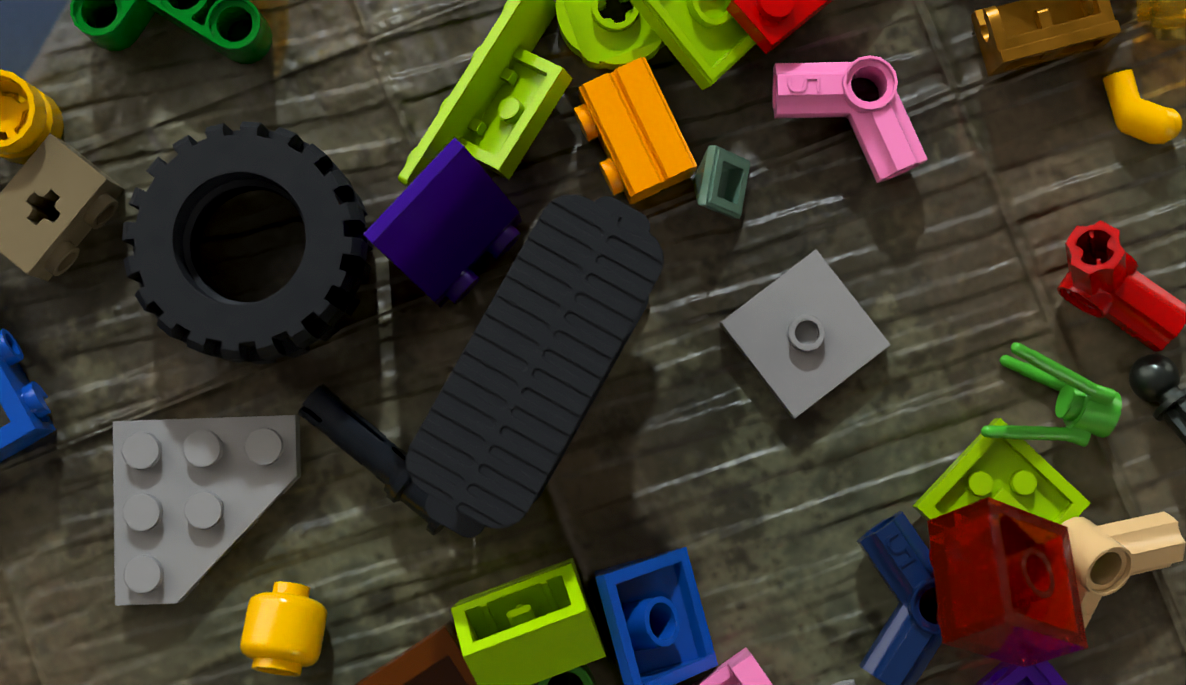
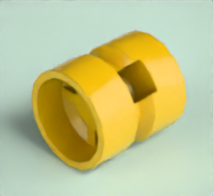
(25, 118)

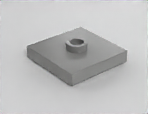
(804, 334)

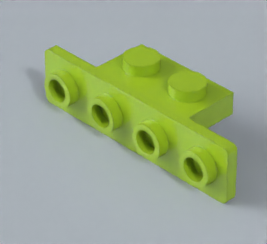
(499, 96)

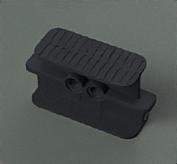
(535, 363)

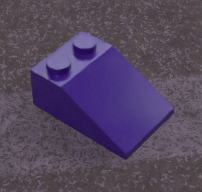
(447, 225)

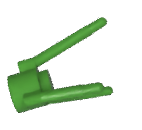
(1081, 403)

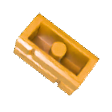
(635, 132)

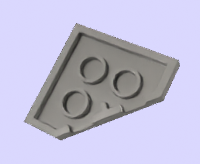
(192, 495)

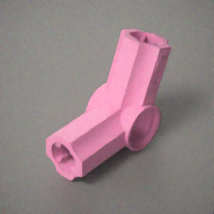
(827, 92)

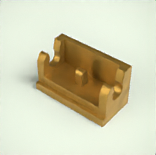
(1041, 31)

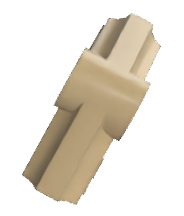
(1114, 551)

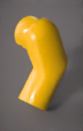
(1138, 116)

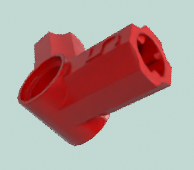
(1107, 284)

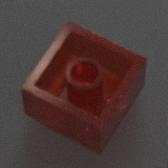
(1005, 584)

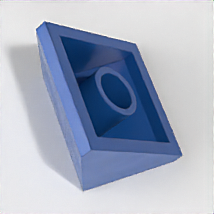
(656, 619)

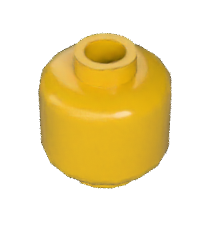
(283, 630)

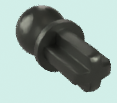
(1157, 380)

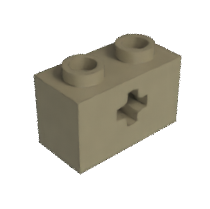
(80, 194)

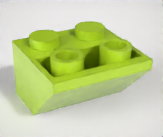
(528, 628)

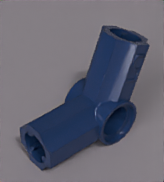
(907, 637)

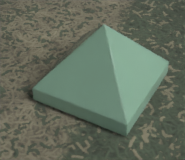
(721, 181)

